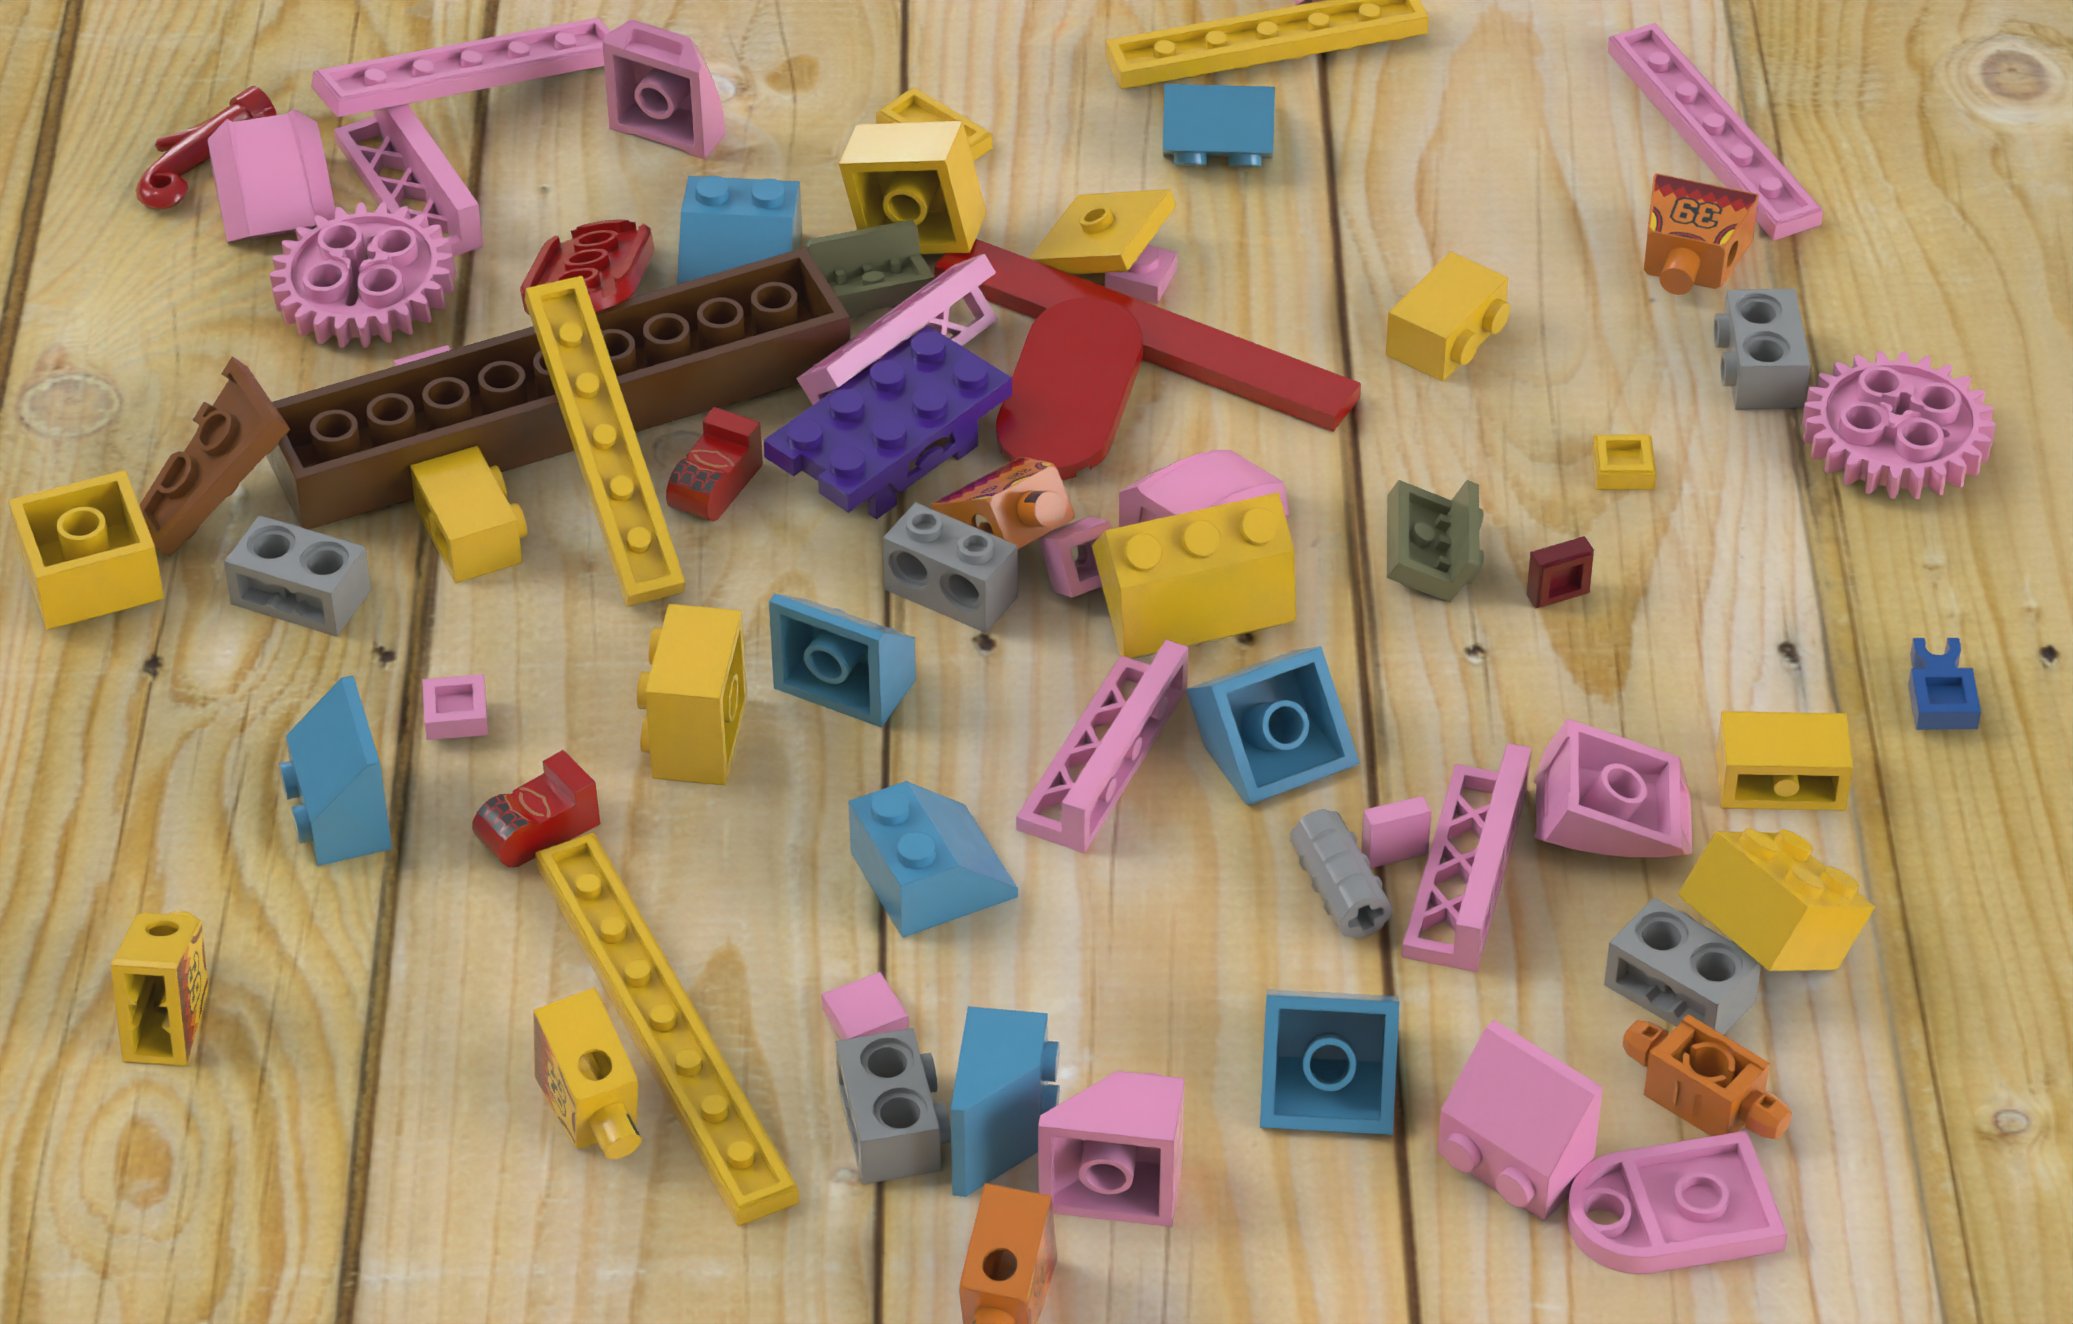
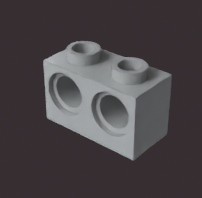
(1763, 349)
(950, 567)
(298, 575)
(1681, 969)
(890, 1105)

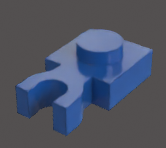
(1940, 691)

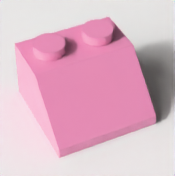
(1520, 1121)
(1115, 1149)

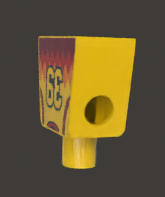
(155, 961)
(586, 1074)

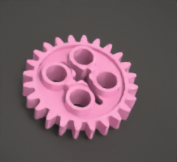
(400, 281)
(1898, 424)

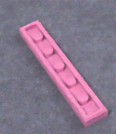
(461, 67)
(1714, 129)

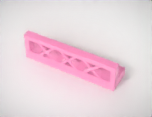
(426, 175)
(923, 308)
(1115, 757)
(1480, 868)

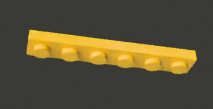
(1260, 38)
(604, 441)

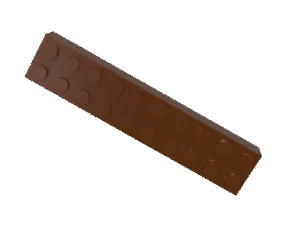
(669, 349)

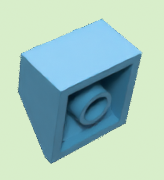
(1218, 123)
(736, 223)
(839, 659)
(1274, 724)
(336, 779)
(925, 857)
(1329, 1061)
(1000, 1093)

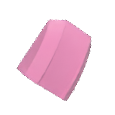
(661, 88)
(270, 175)
(1196, 484)
(1611, 795)

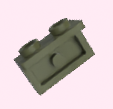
(872, 266)
(1434, 539)

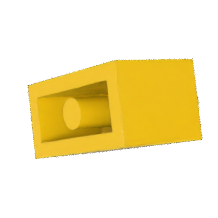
(1447, 316)
(468, 513)
(1784, 760)

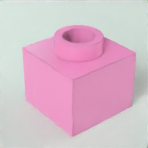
(1067, 576)

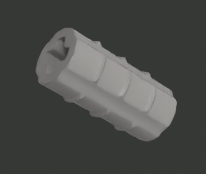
(1340, 873)

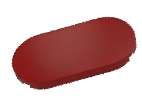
(606, 254)
(1071, 385)

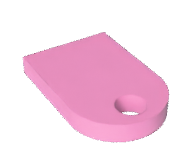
(1676, 1206)

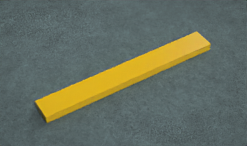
(667, 1030)

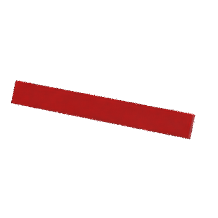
(1176, 340)

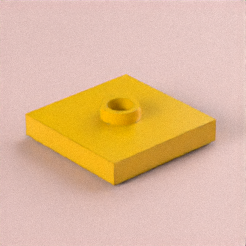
(1104, 231)

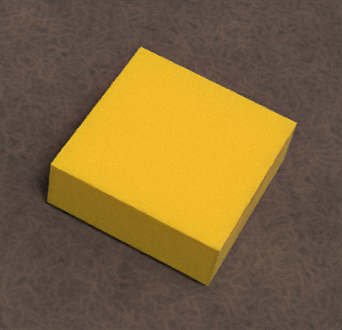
(1623, 462)

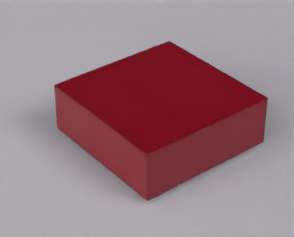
(1560, 572)

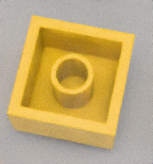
(915, 175)
(86, 549)
(693, 694)
(1777, 899)

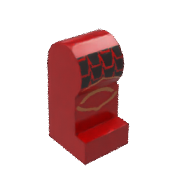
(716, 465)
(539, 813)

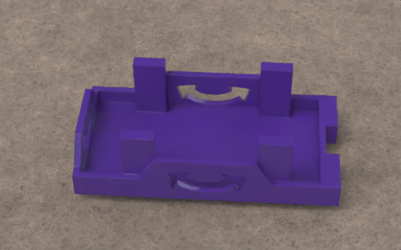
(885, 416)

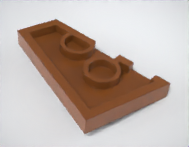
(223, 451)

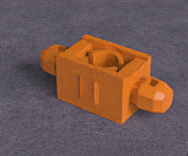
(1706, 1078)

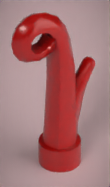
(161, 183)

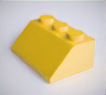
(1198, 575)

